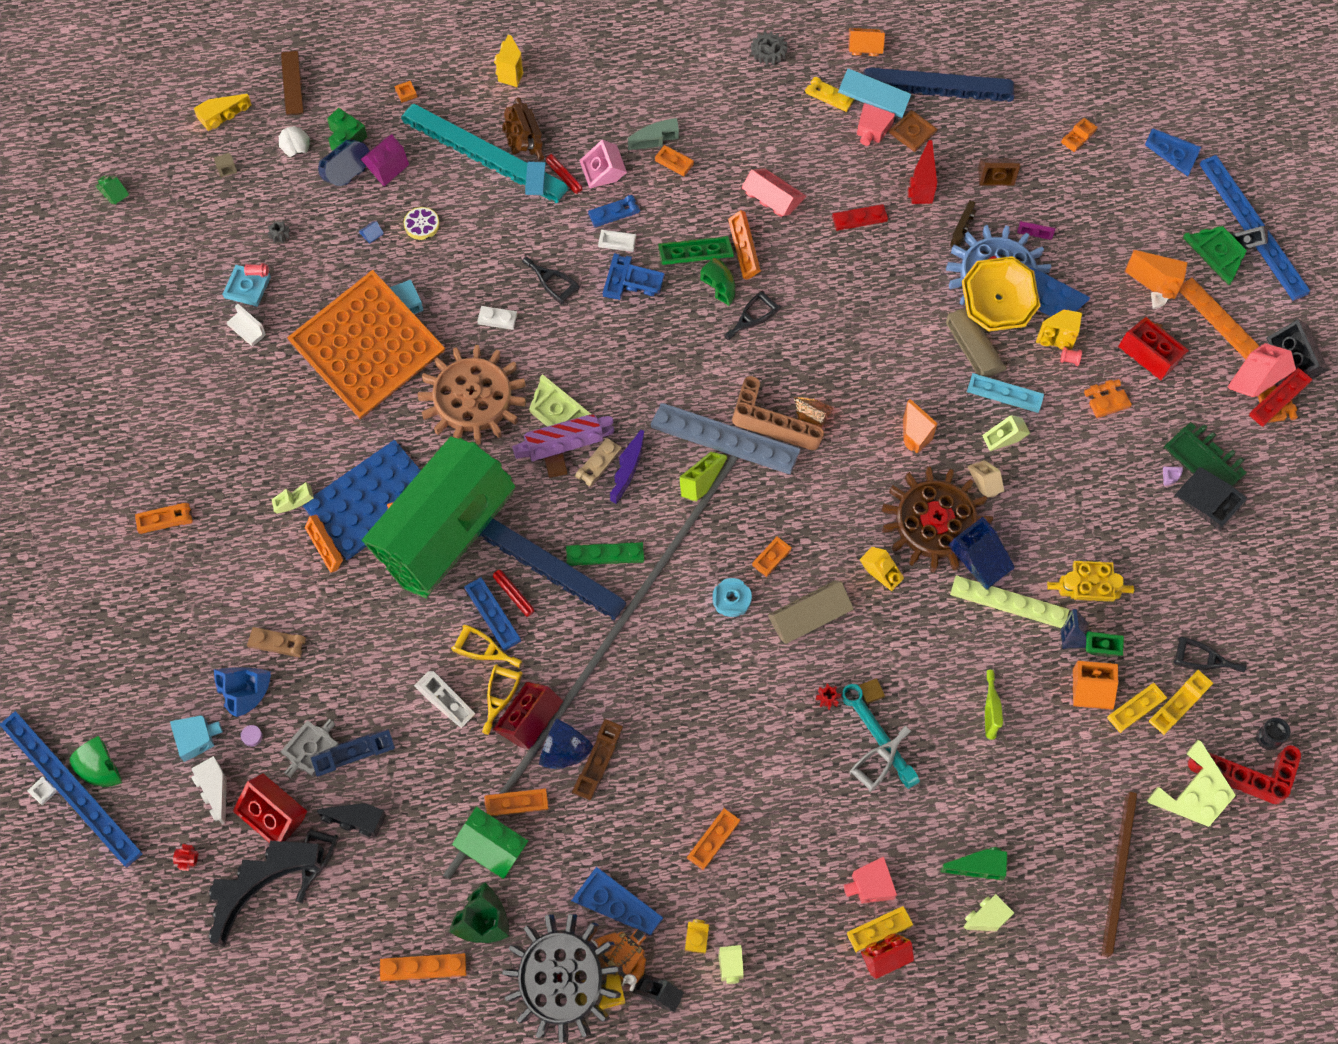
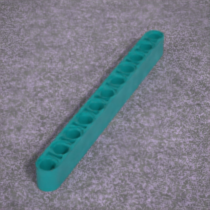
(478, 149)

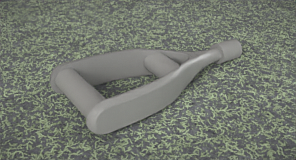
(881, 750)

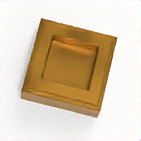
(871, 691)

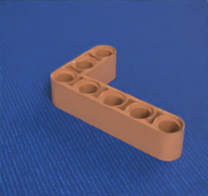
(772, 423)

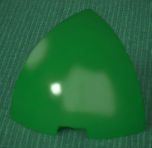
(719, 277)
(94, 764)

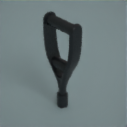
(548, 274)
(750, 321)
(1213, 655)
(306, 880)

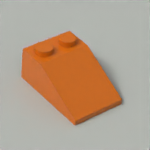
(1157, 272)

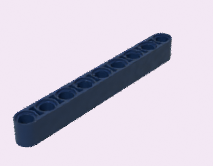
(945, 84)
(553, 568)

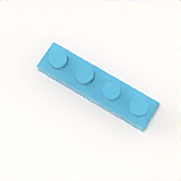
(1005, 393)

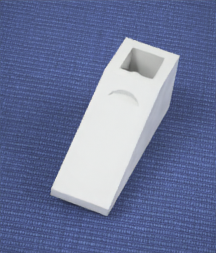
(213, 783)

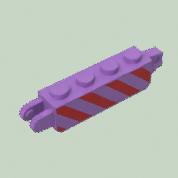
(564, 437)

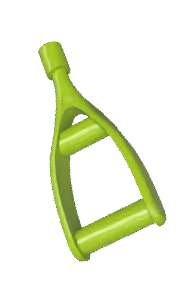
(993, 709)

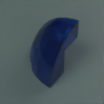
(564, 747)

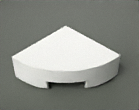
(1157, 300)

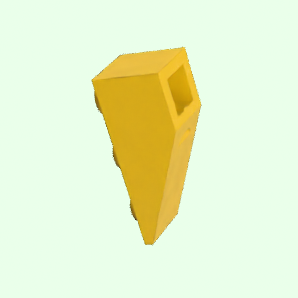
(218, 110)

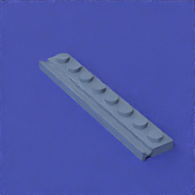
(725, 438)

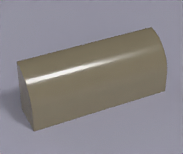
(975, 344)
(811, 611)

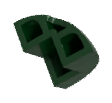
(482, 918)

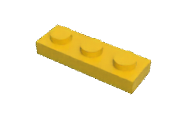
(1137, 707)
(879, 928)

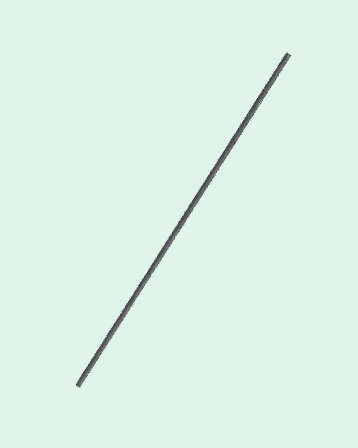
(608, 641)

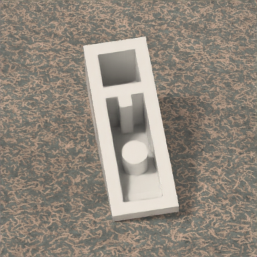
(444, 698)

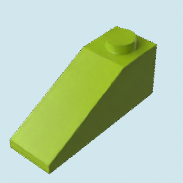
(700, 477)

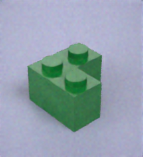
(344, 128)

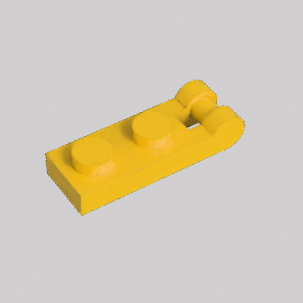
(829, 94)

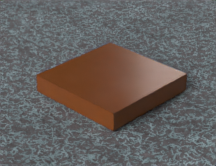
(913, 130)

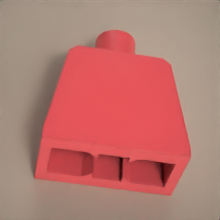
(874, 124)
(872, 883)

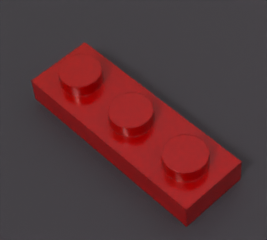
(859, 217)

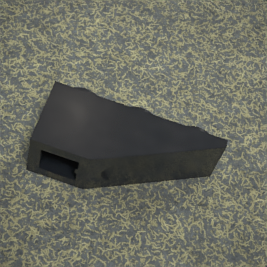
(359, 817)

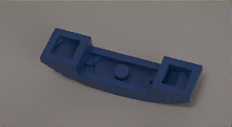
(351, 751)

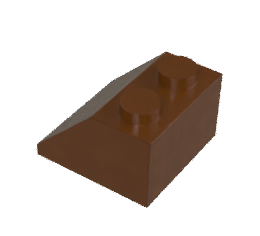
(998, 172)

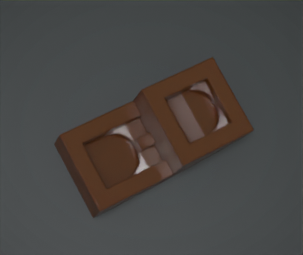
(555, 465)

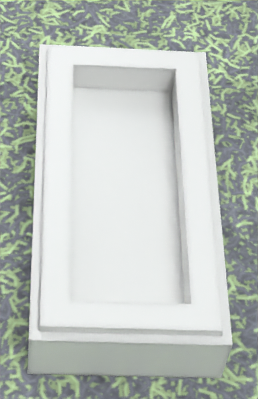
(617, 240)

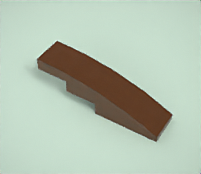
(292, 83)

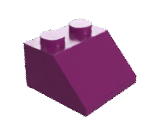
(386, 160)

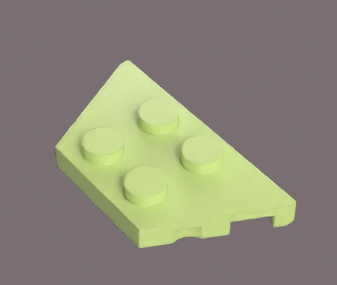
(554, 405)

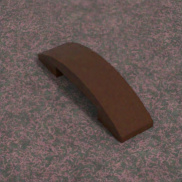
(598, 760)

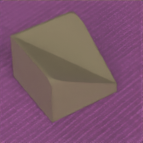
(225, 165)

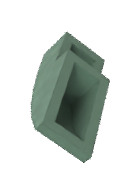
(654, 135)

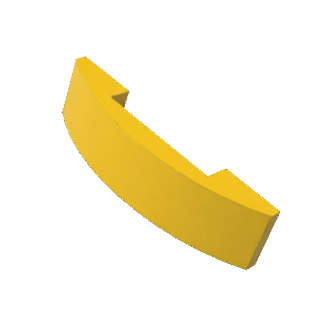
(1181, 702)

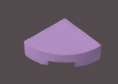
(1171, 474)

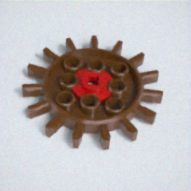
(925, 521)

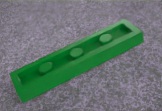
(604, 554)

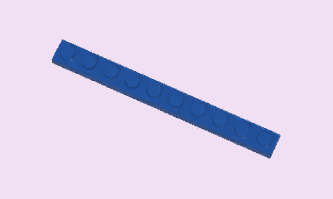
(1248, 220)
(71, 789)

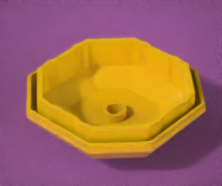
(1005, 278)

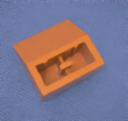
(1095, 684)

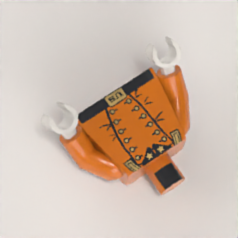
(625, 954)

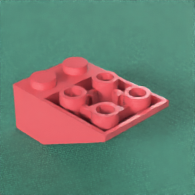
(1262, 370)

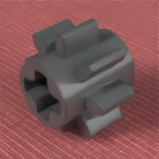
(279, 232)

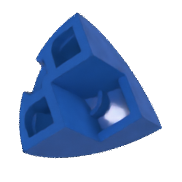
(241, 687)

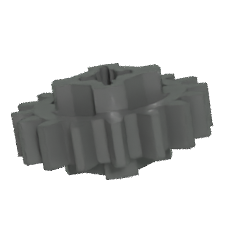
(769, 48)

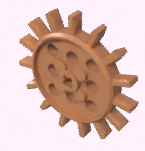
(462, 394)

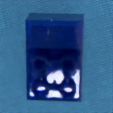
(982, 553)

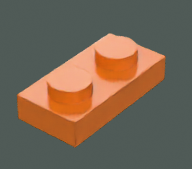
(674, 160)
(771, 556)

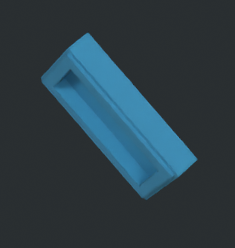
(535, 178)

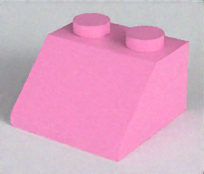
(603, 164)

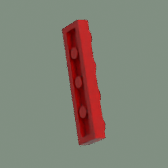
(1280, 397)

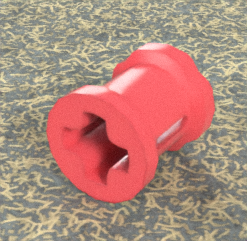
(1071, 356)

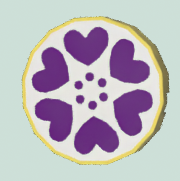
(421, 223)

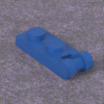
(613, 211)
(616, 275)

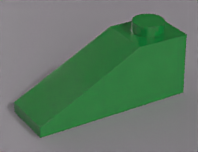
(983, 864)

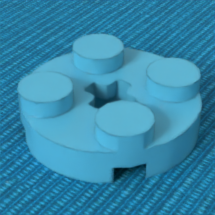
(736, 607)

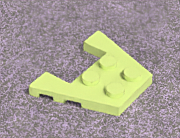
(1204, 796)

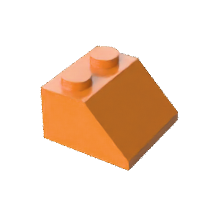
(866, 41)

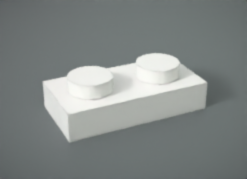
(497, 317)

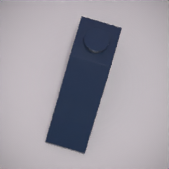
(1074, 631)

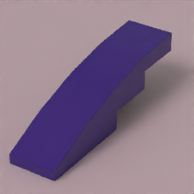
(629, 461)

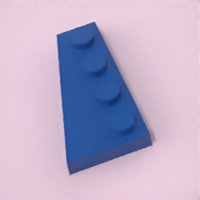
(614, 901)

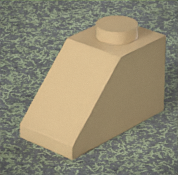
(987, 478)

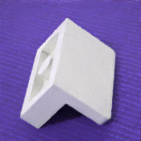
(246, 326)

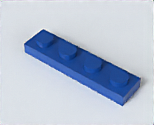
(492, 614)

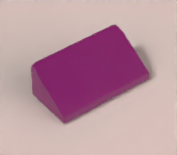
(1036, 230)

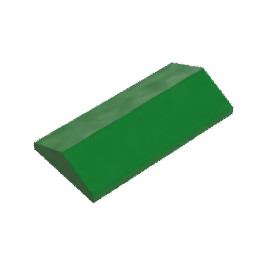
(695, 250)

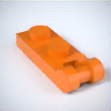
(163, 518)

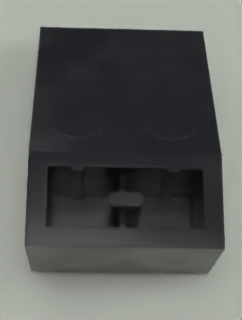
(1211, 498)

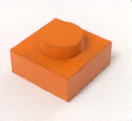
(405, 91)

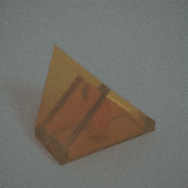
(812, 411)

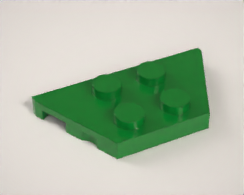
(1218, 250)

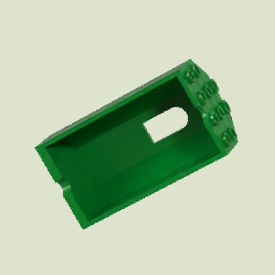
(424, 526)

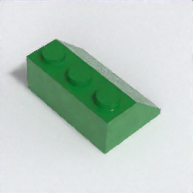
(489, 842)

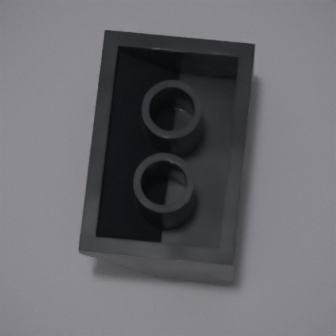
(1305, 351)

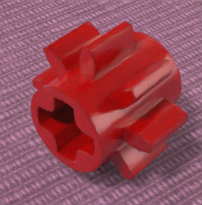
(824, 699)
(185, 857)

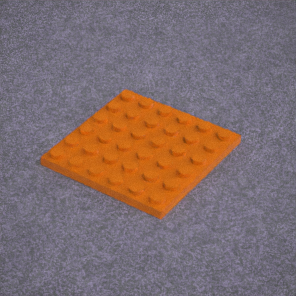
(366, 344)

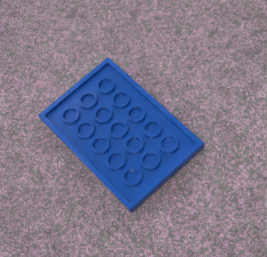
(361, 497)

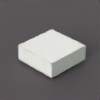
(42, 790)

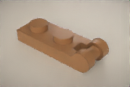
(276, 642)

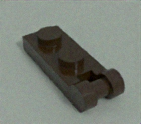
(963, 225)

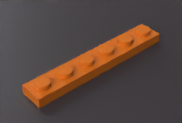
(1218, 317)

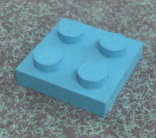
(245, 288)

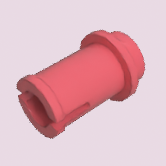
(258, 270)

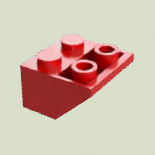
(888, 955)

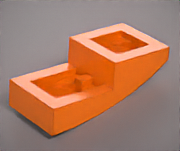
(1079, 135)

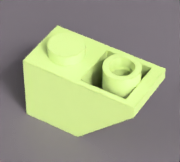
(990, 916)

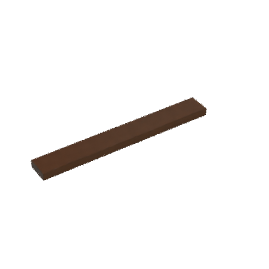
(1119, 875)

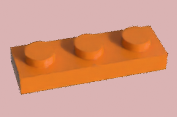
(323, 543)
(516, 802)
(713, 839)

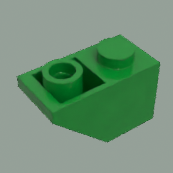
(111, 189)

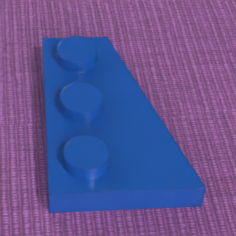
(1173, 150)

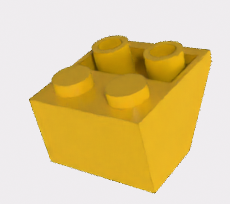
(509, 63)
(1060, 329)

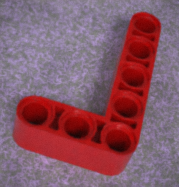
(1249, 776)

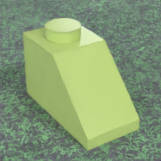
(1006, 433)
(731, 964)

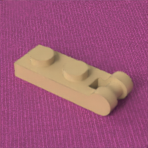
(599, 462)

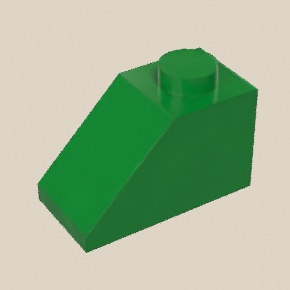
(1104, 644)

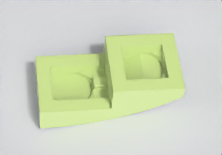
(288, 501)

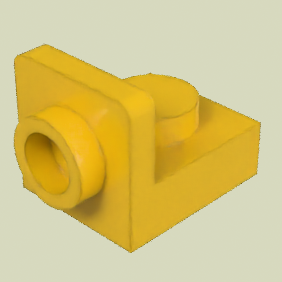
(697, 936)

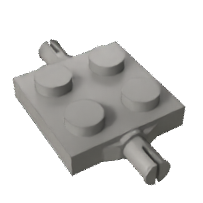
(305, 744)

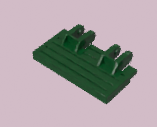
(1195, 453)

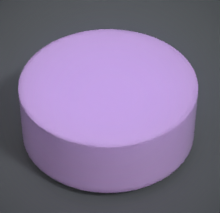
(251, 735)

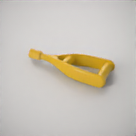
(489, 652)
(492, 713)

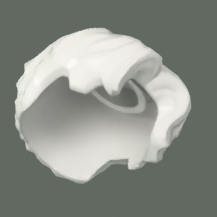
(293, 141)

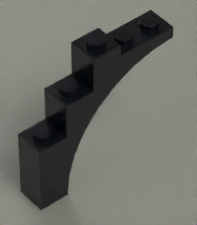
(254, 875)

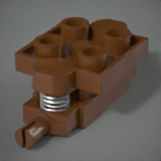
(522, 129)

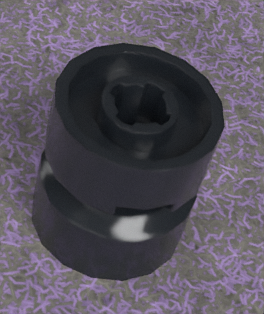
(1273, 734)

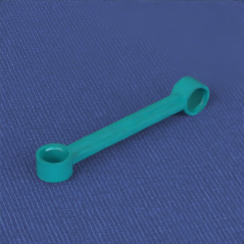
(905, 772)

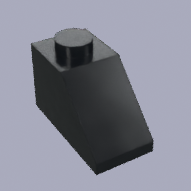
(658, 992)

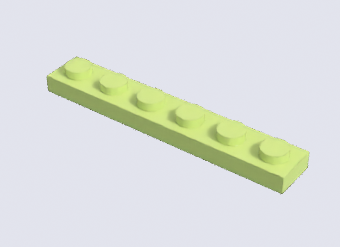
(1009, 602)

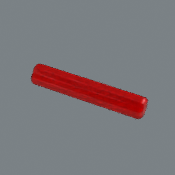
(564, 174)
(513, 593)

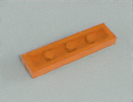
(744, 245)
(422, 967)

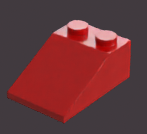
(924, 179)

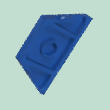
(1057, 296)

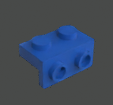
(644, 279)

